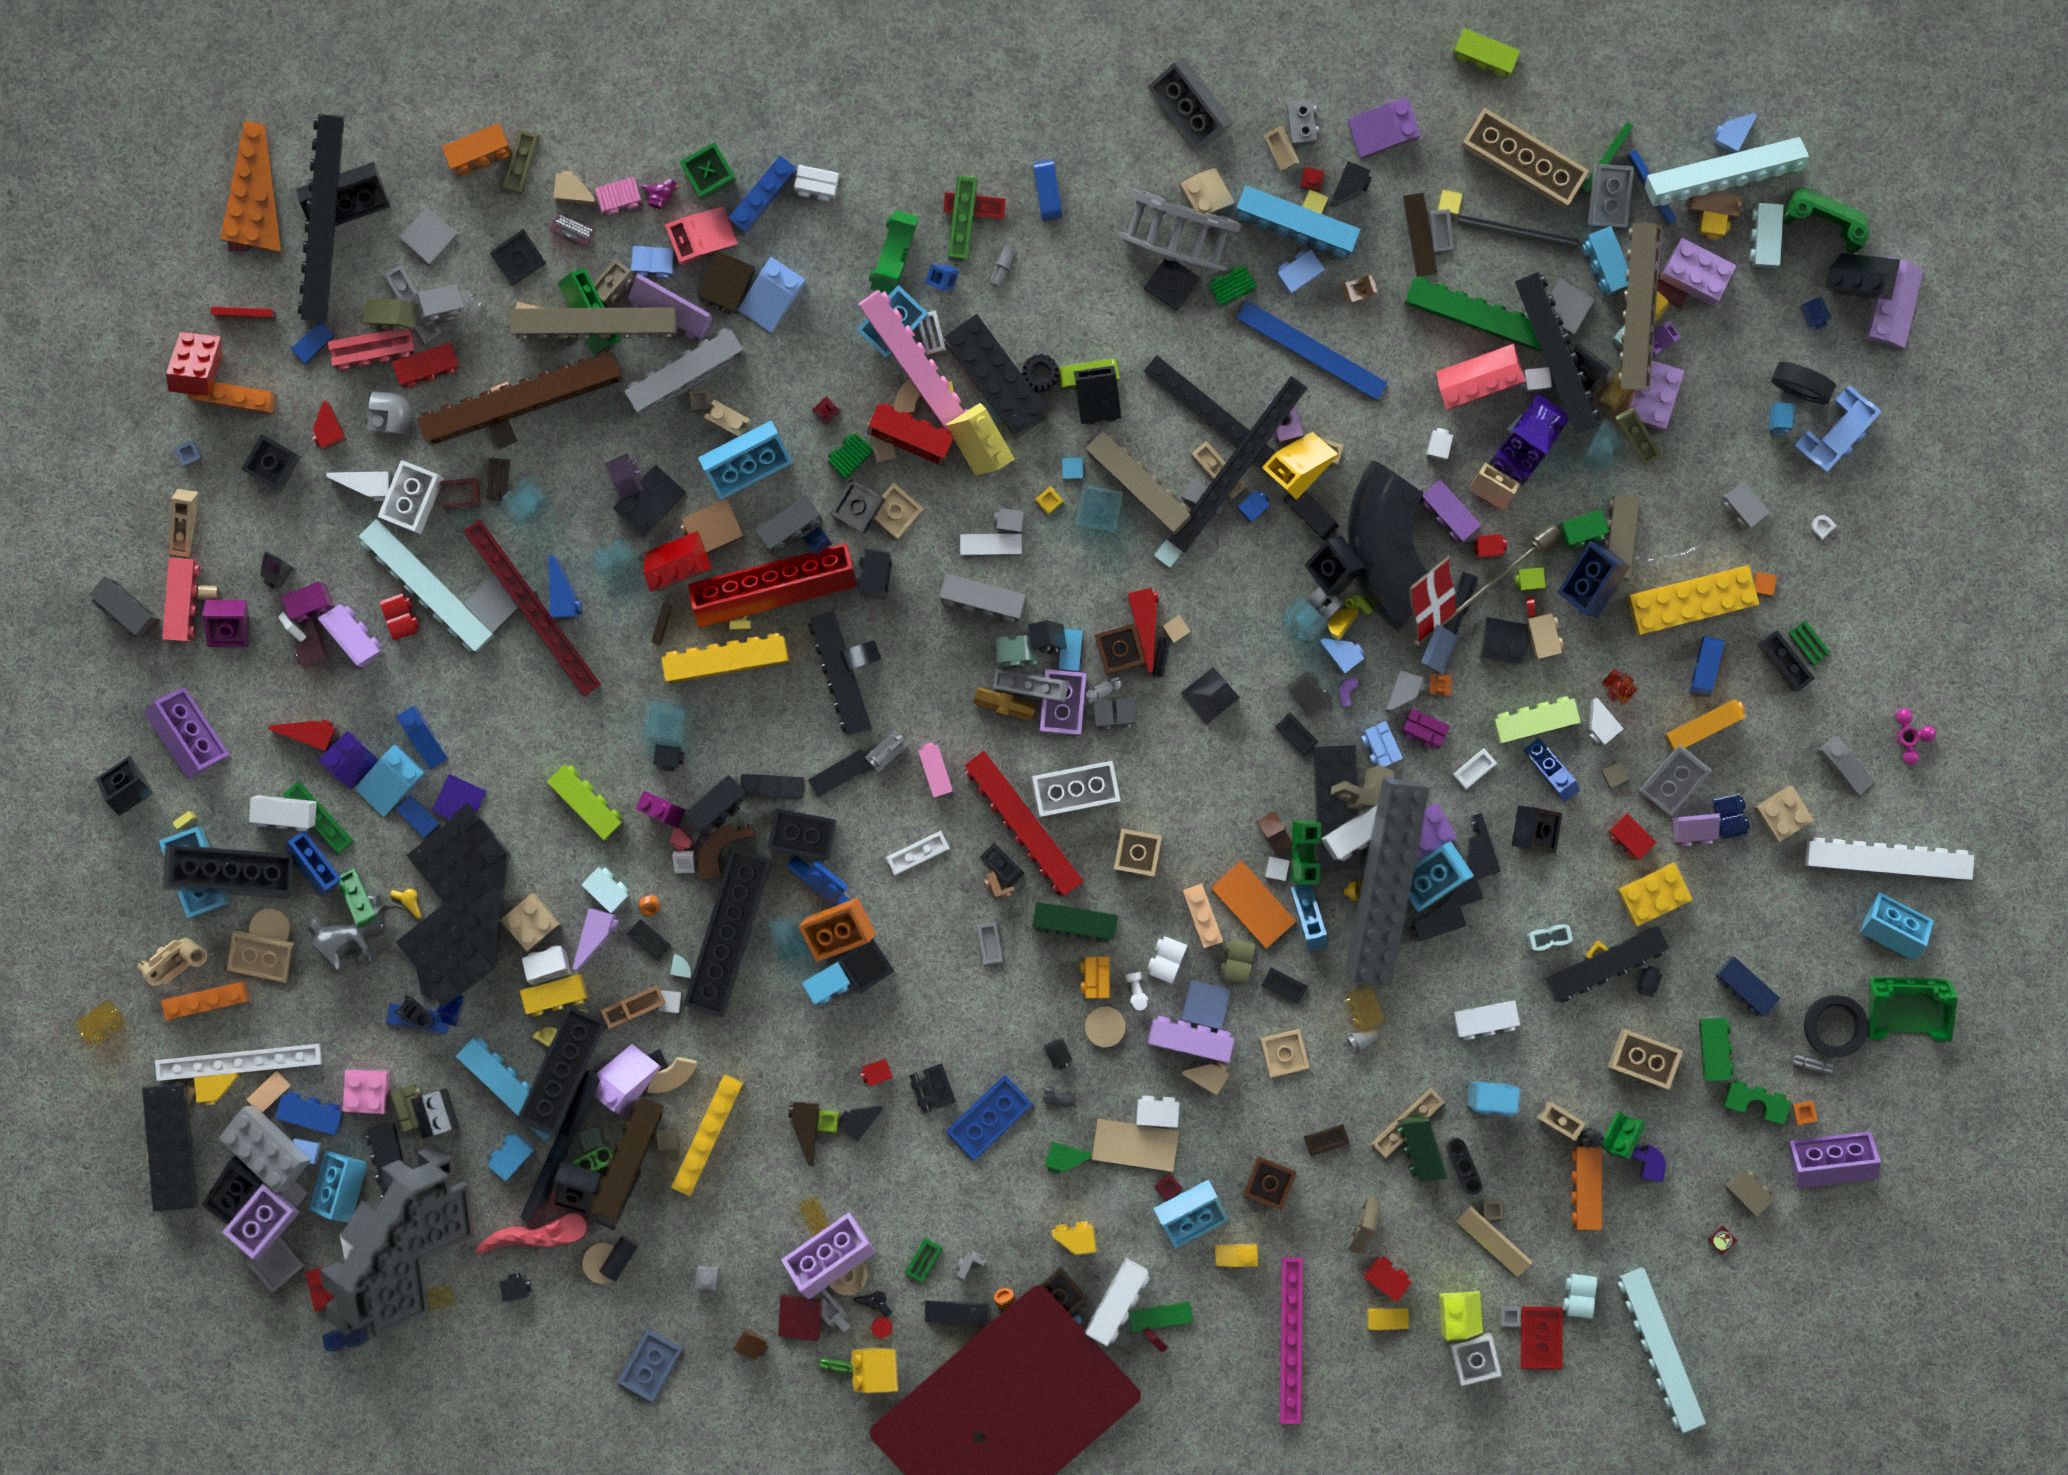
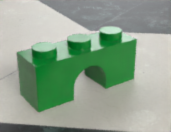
(1304, 866)
(1774, 1107)

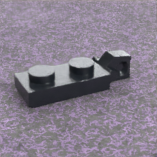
(1590, 1138)

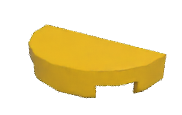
(1341, 621)

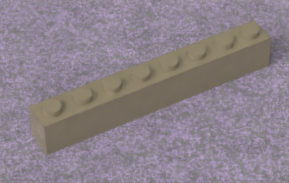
(1641, 306)
(593, 321)

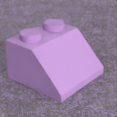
(1696, 828)

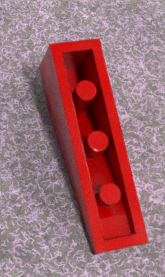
(1144, 614)

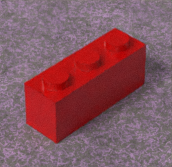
(426, 365)

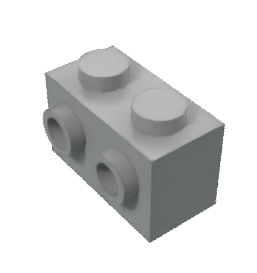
(1301, 122)
(1745, 505)

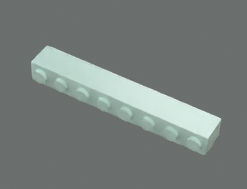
(1726, 172)
(426, 586)
(1661, 1349)

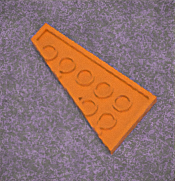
(251, 204)

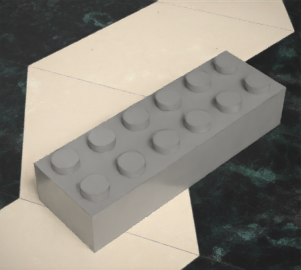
(685, 372)

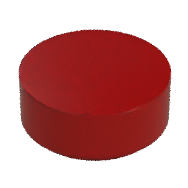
(1530, 607)
(881, 1327)

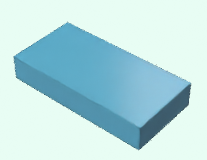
(1070, 656)

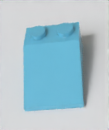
(390, 780)

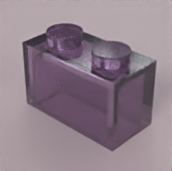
(625, 475)

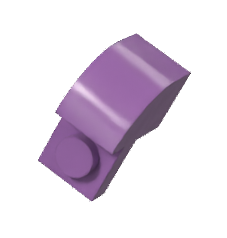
(1664, 337)

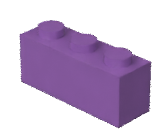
(1449, 511)

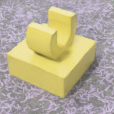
(740, 624)

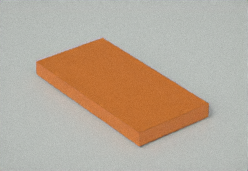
(1253, 904)

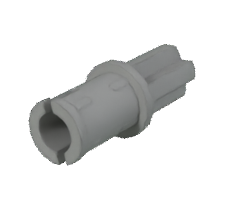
(1002, 266)

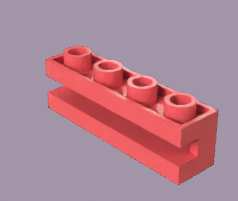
(371, 347)
(180, 599)

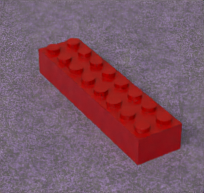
(772, 585)

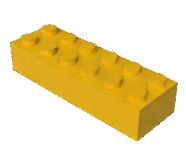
(1692, 600)
(725, 659)

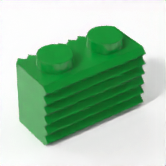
(1232, 286)
(850, 455)

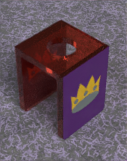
(477, 501)

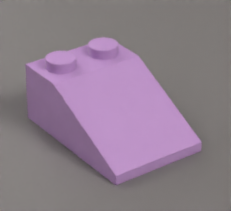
(595, 932)
(625, 1079)

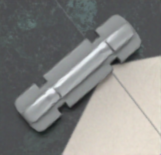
(1102, 689)
(1813, 1064)

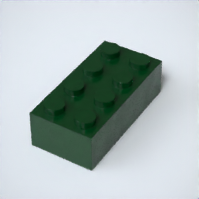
(1074, 920)

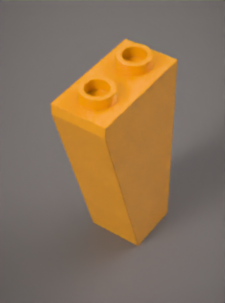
(1706, 724)

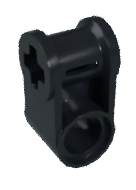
(412, 1011)

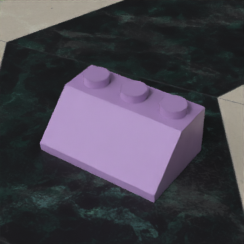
(351, 635)

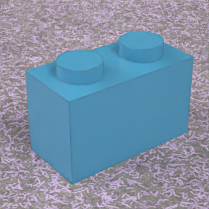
(511, 1156)

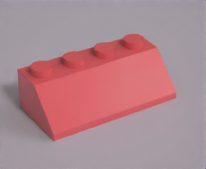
(1480, 377)

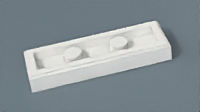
(990, 544)
(917, 853)

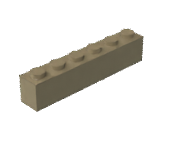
(1138, 483)

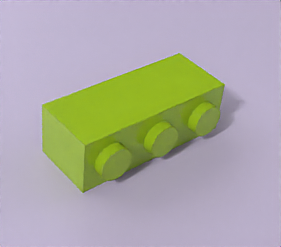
(1486, 53)

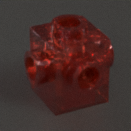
(1619, 686)

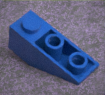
(1552, 770)

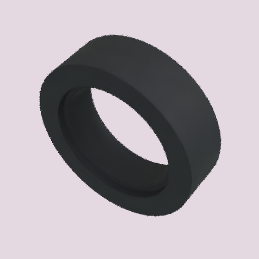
(1803, 383)
(1858, 1037)

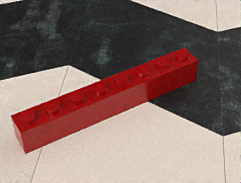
(1024, 824)

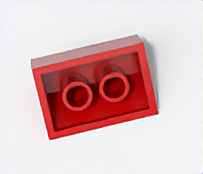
(675, 562)

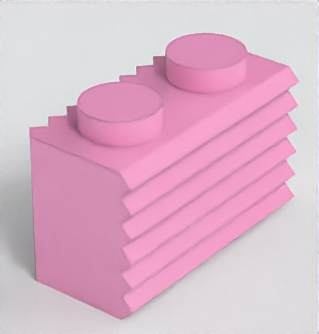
(618, 196)

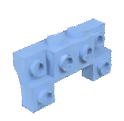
(1843, 434)

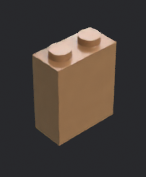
(715, 526)

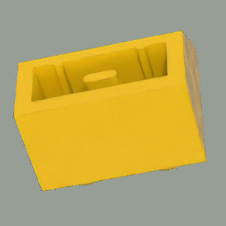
(1077, 1239)

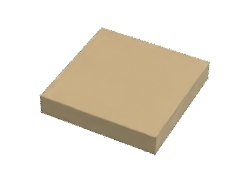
(897, 511)
(1284, 1053)

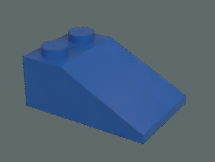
(563, 598)

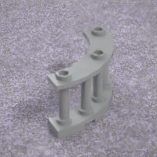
(1182, 214)

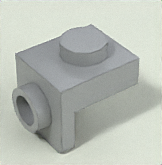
(964, 1265)

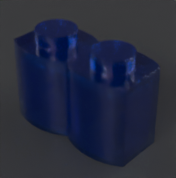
(1731, 816)
(336, 1340)

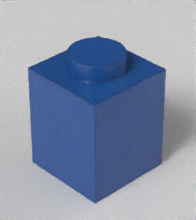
(1254, 505)

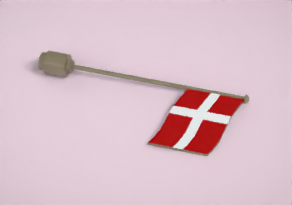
(1434, 594)

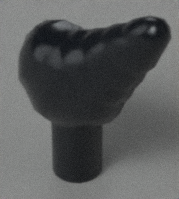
(875, 1301)

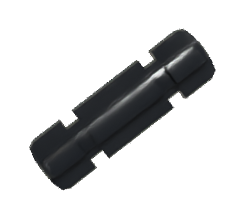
(1161, 657)

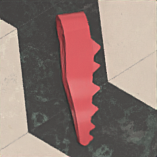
(555, 1233)

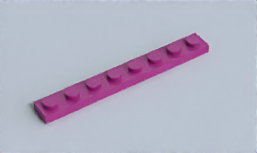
(1291, 1340)

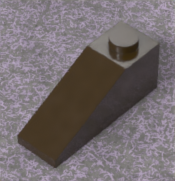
(804, 1122)

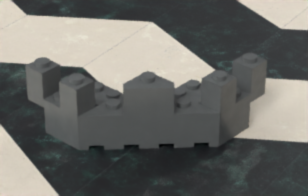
(413, 1222)

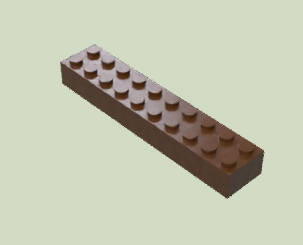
(520, 398)

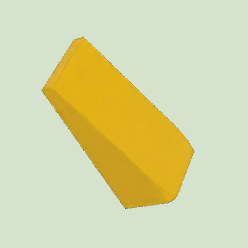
(1387, 1318)

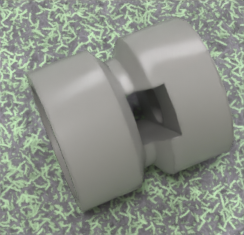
(1319, 597)

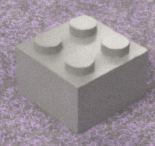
(437, 305)

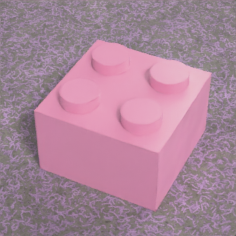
(366, 1091)

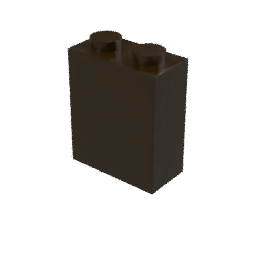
(726, 283)

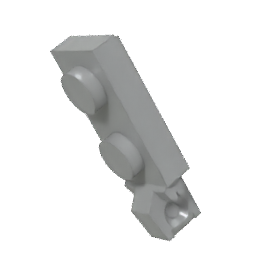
(832, 1311)

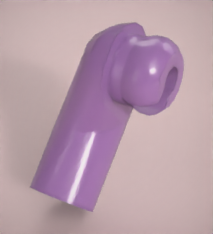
(1345, 689)

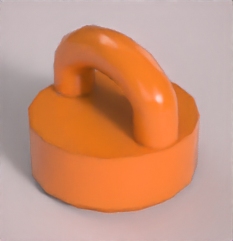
(649, 905)
(1004, 1298)

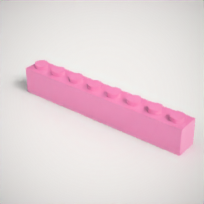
(911, 357)

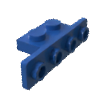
(820, 880)

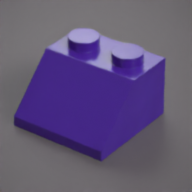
(349, 760)

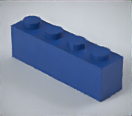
(762, 194)

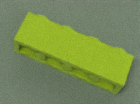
(585, 802)

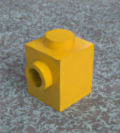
(1713, 225)

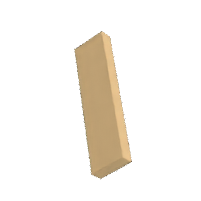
(1389, 1139)
(1494, 1241)

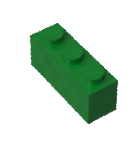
(1715, 1049)

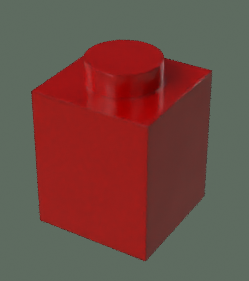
(876, 1072)

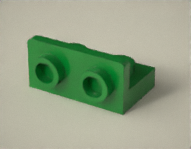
(1622, 1135)

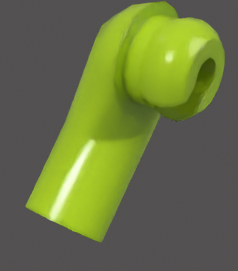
(1359, 602)

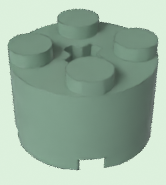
(1015, 652)

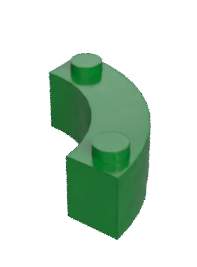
(893, 256)

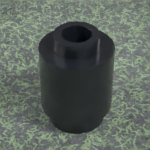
(1649, 981)

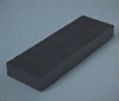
(839, 773)

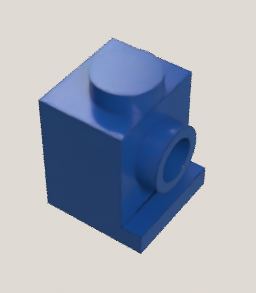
(942, 277)

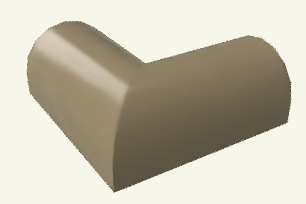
(1366, 1225)

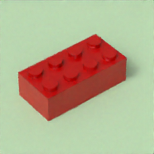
(910, 434)

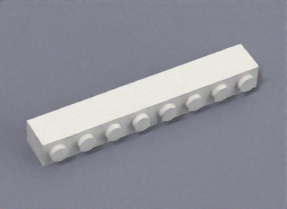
(1889, 860)

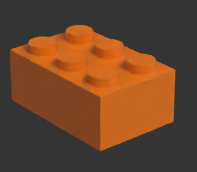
(477, 150)
(837, 929)

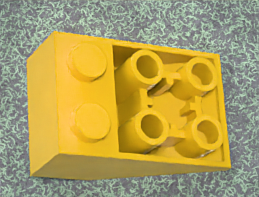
(1300, 464)

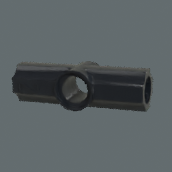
(1463, 592)

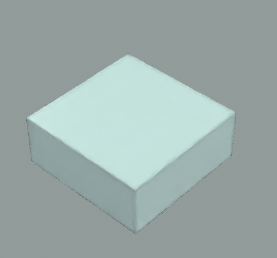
(1168, 553)

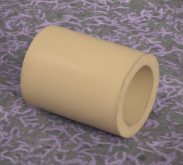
(208, 592)

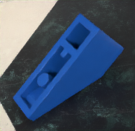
(422, 736)

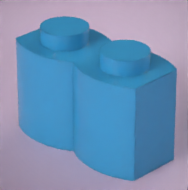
(1781, 418)

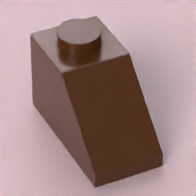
(751, 1344)

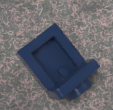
(817, 540)

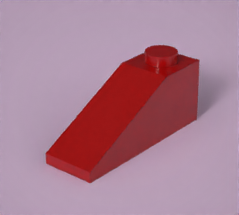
(310, 732)

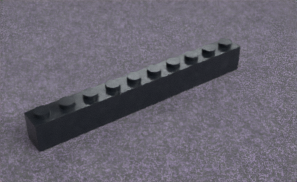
(322, 217)

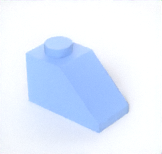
(1733, 133)
(1343, 653)

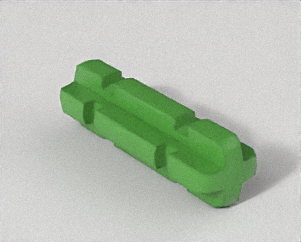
(836, 1365)

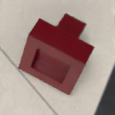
(826, 410)

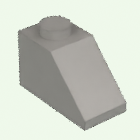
(1405, 689)

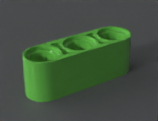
(594, 1159)

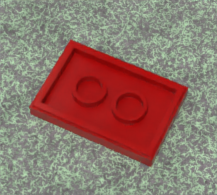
(1541, 1337)

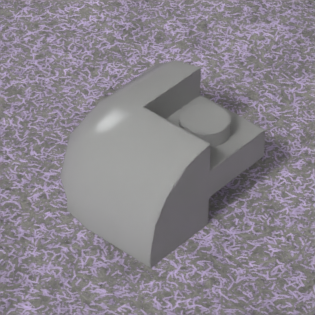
(389, 414)

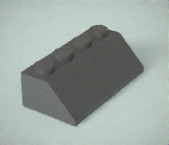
(1190, 104)

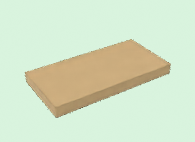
(1135, 1145)

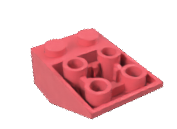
(701, 235)

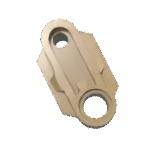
(171, 961)

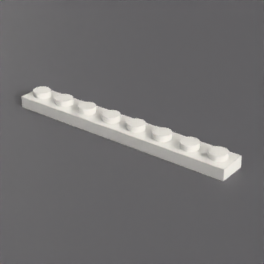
(238, 1062)

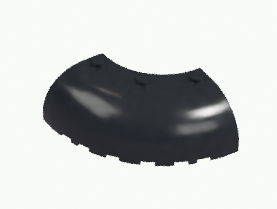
(1383, 541)

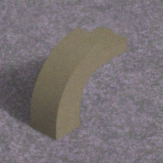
(1365, 797)

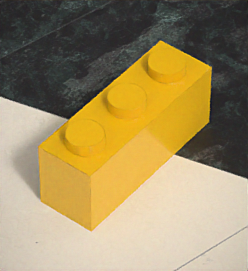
(554, 995)

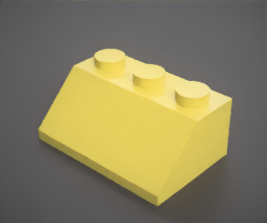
(980, 440)

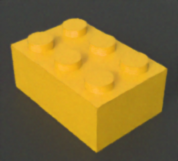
(1654, 894)

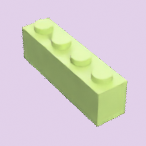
(1537, 720)

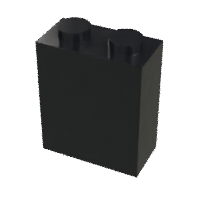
(1097, 395)

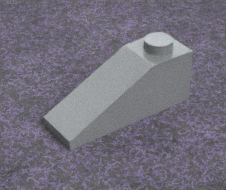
(1846, 764)

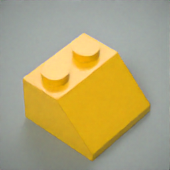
(874, 1370)

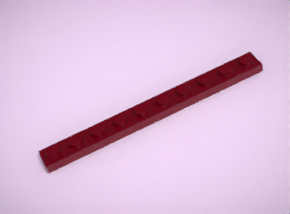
(531, 608)

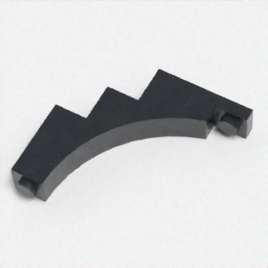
(1449, 915)

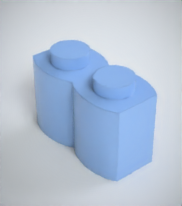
(653, 261)

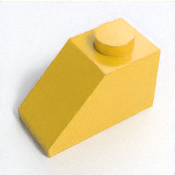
(213, 1087)
(1236, 1255)

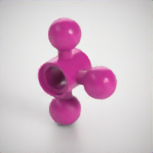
(1927, 734)

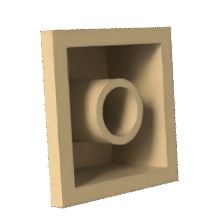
(1206, 192)

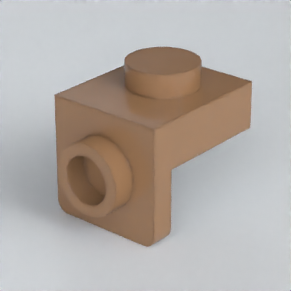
(1359, 289)
(992, 884)

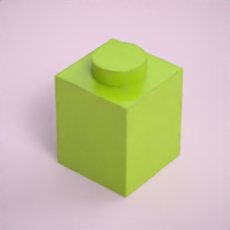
(1530, 579)

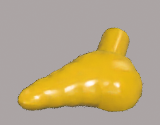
(409, 900)

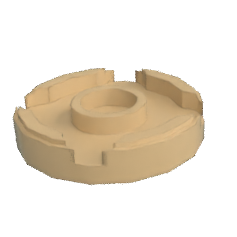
(270, 924)
(1105, 1026)
(594, 1260)
(853, 1283)

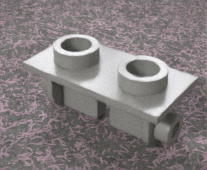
(886, 751)

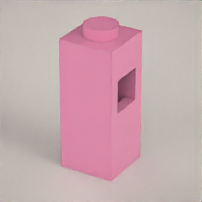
(935, 770)

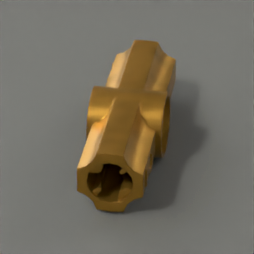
(1005, 704)

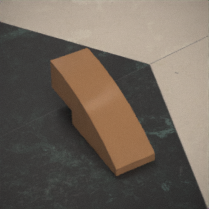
(632, 1007)

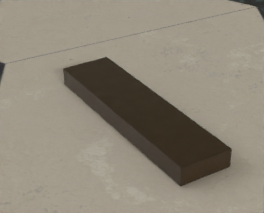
(1420, 234)

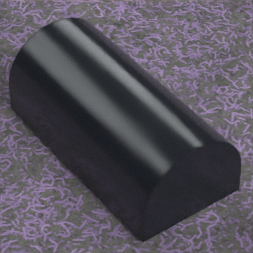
(618, 1258)

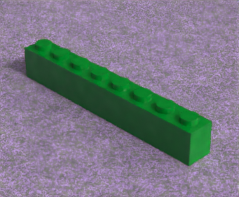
(1472, 312)

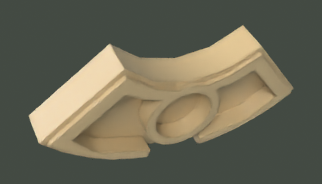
(906, 397)
(672, 1076)

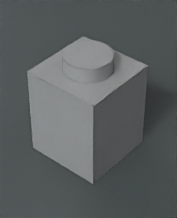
(1009, 520)
(707, 1277)

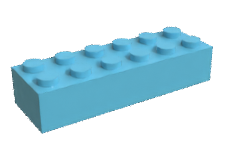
(1297, 222)

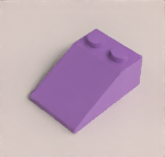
(1384, 128)

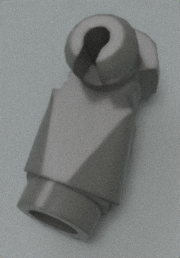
(1061, 1099)

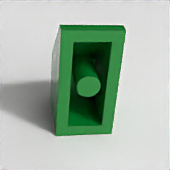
(1064, 1157)

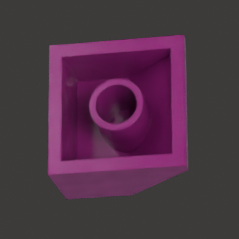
(226, 623)

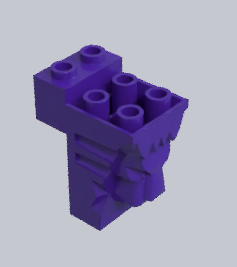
(1530, 439)

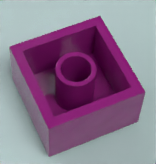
(308, 602)

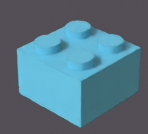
(826, 983)

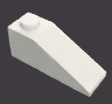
(367, 483)

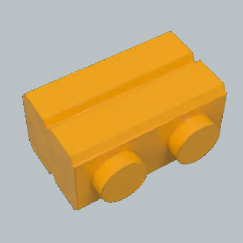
(1096, 977)

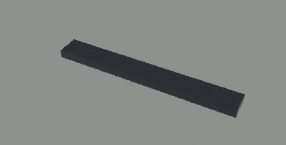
(560, 1148)

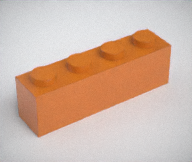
(238, 397)
(205, 1000)
(1587, 1188)

